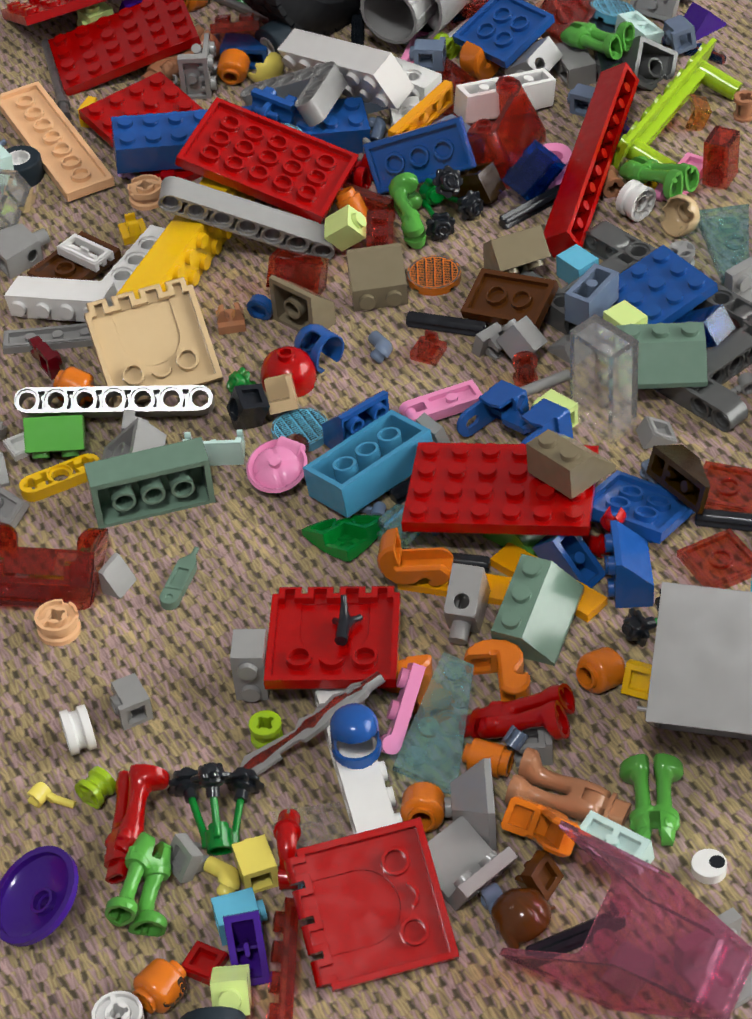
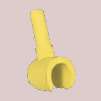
(41, 793)

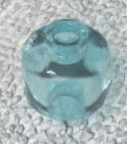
(392, 519)

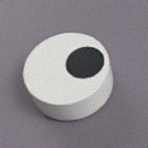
(709, 866)

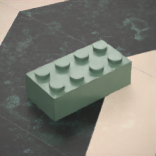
(150, 482)

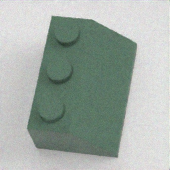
(670, 354)
(538, 609)

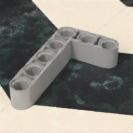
(315, 89)

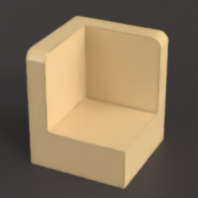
(281, 393)

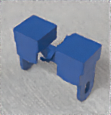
(512, 407)

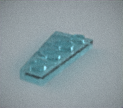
(726, 235)
(437, 732)

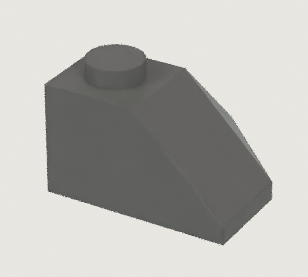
(650, 62)

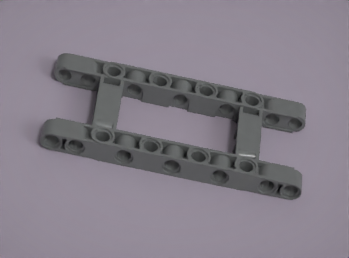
(711, 403)

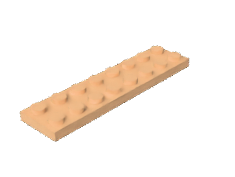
(62, 149)

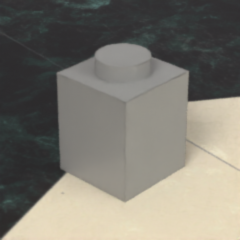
(521, 337)

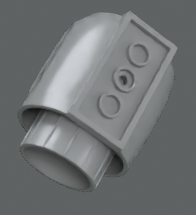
(401, 19)

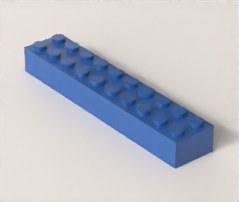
(155, 140)

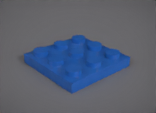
(504, 29)
(664, 286)
(648, 506)

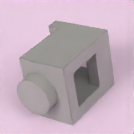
(130, 701)

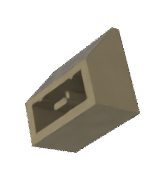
(516, 251)

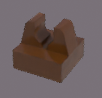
(540, 874)

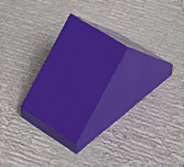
(703, 20)
(247, 944)

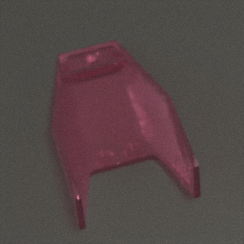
(648, 946)

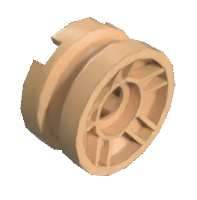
(144, 192)
(57, 622)

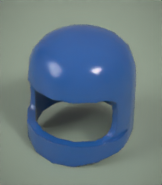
(318, 339)
(354, 725)

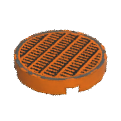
(433, 275)

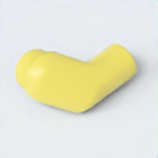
(227, 875)

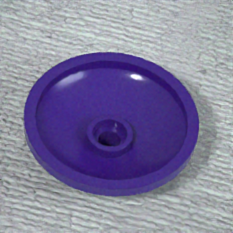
(37, 895)

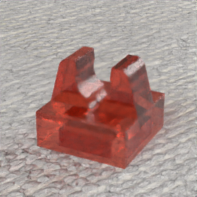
(428, 348)

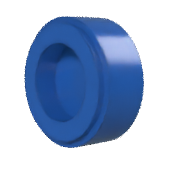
(260, 307)

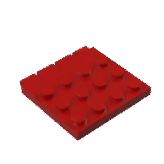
(302, 638)
(371, 905)

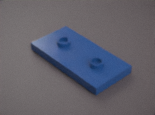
(420, 152)

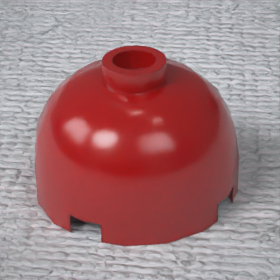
(293, 361)

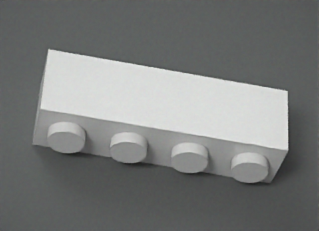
(481, 101)
(55, 297)

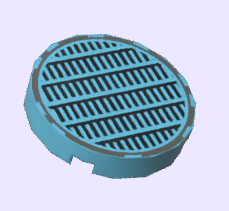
(609, 9)
(303, 422)

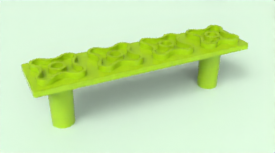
(664, 108)

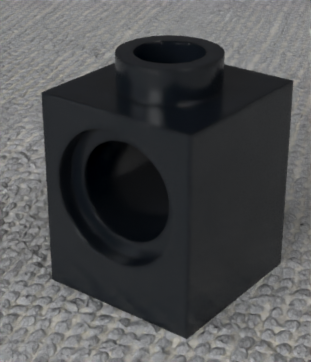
(248, 406)

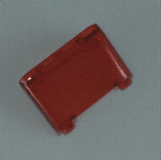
(511, 133)
(43, 574)

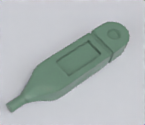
(179, 581)

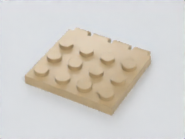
(152, 339)

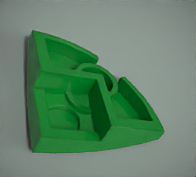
(345, 537)

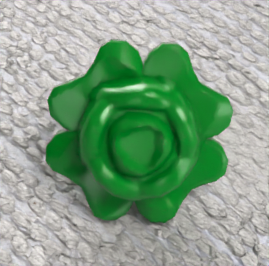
(239, 378)

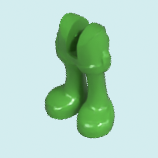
(587, 35)
(672, 176)
(406, 204)
(662, 816)
(153, 867)

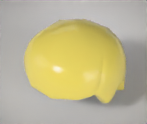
(272, 67)

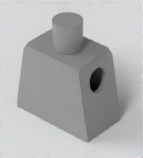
(544, 50)
(20, 249)
(466, 601)

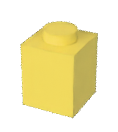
(255, 863)

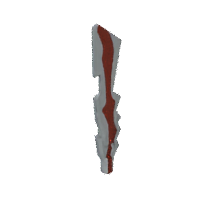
(310, 725)

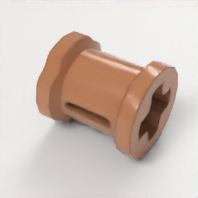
(743, 106)
(612, 183)

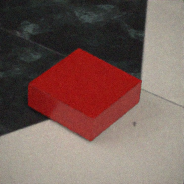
(201, 960)

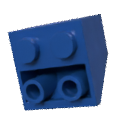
(354, 419)
(629, 567)

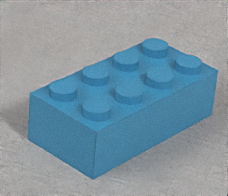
(366, 463)

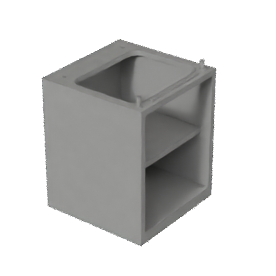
(702, 662)

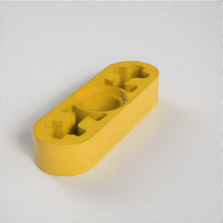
(53, 487)

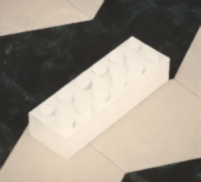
(368, 71)

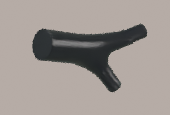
(344, 622)

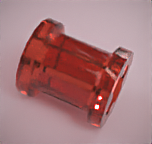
(524, 365)

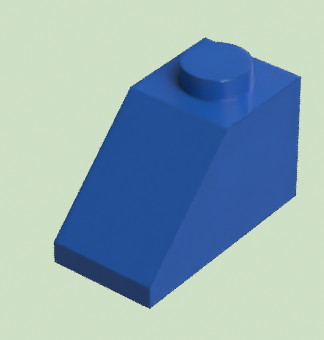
(253, 48)
(572, 556)

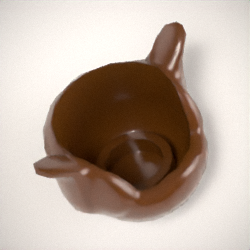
(520, 915)

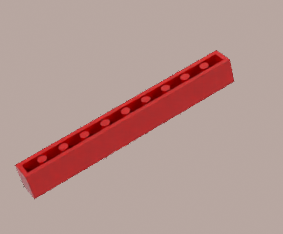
(590, 159)

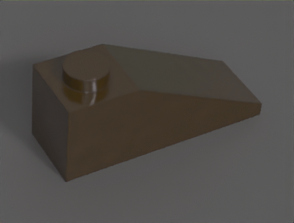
(482, 179)
(680, 474)

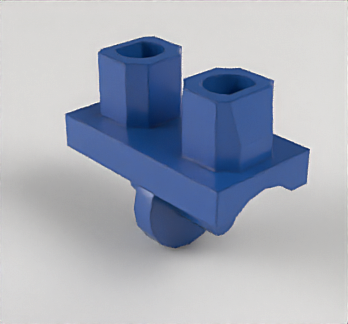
(272, 106)

